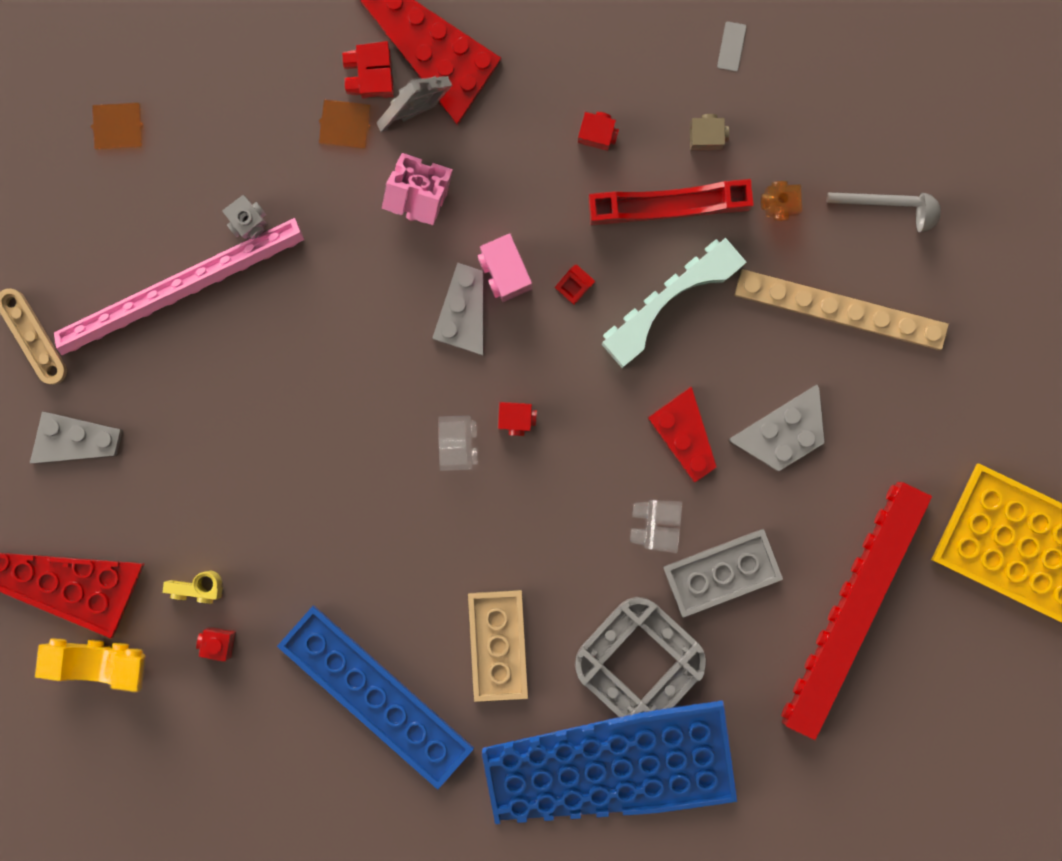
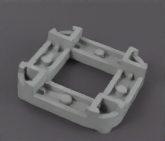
(613, 632)

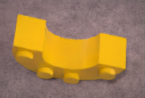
(92, 662)

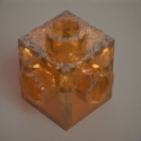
(788, 194)

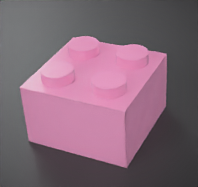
(506, 268)

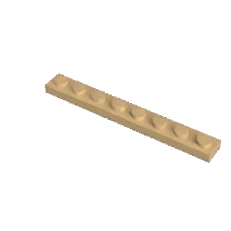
(841, 309)

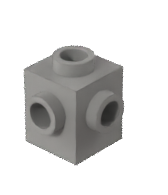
(239, 211)

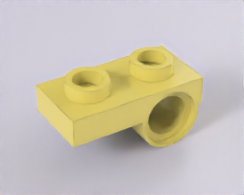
(180, 590)

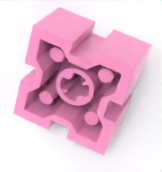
(417, 189)

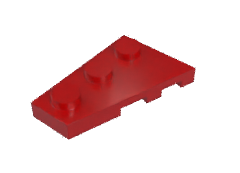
(685, 435)

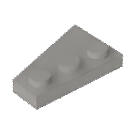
(462, 311)
(71, 439)

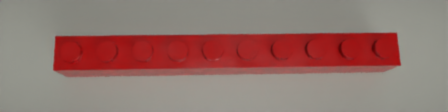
(856, 609)

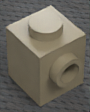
(708, 133)

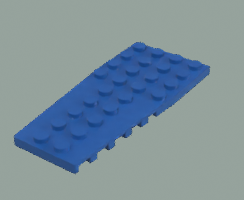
(615, 765)

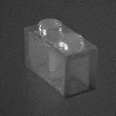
(456, 443)

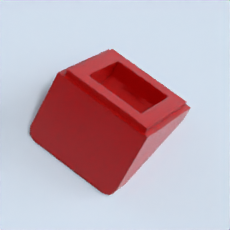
(574, 284)

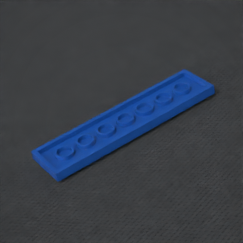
(375, 697)

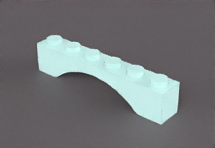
(715, 267)

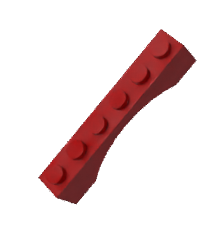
(665, 204)

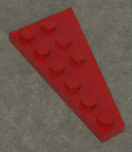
(436, 50)
(72, 588)

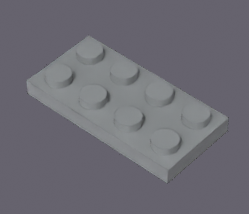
(722, 573)

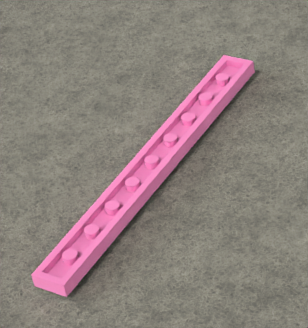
(178, 286)

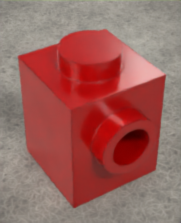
(598, 130)
(516, 417)
(216, 643)

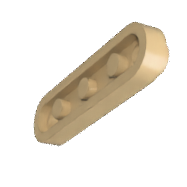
(31, 337)

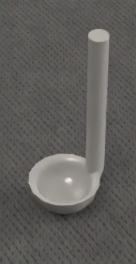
(927, 211)

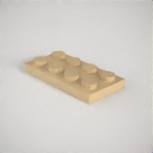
(497, 645)

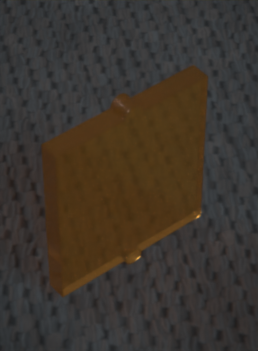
(344, 124)
(117, 126)

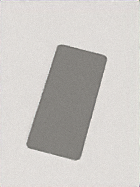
(731, 46)

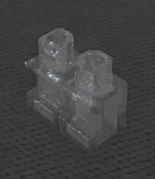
(654, 536)

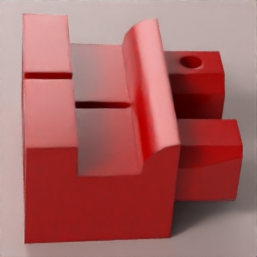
(373, 70)

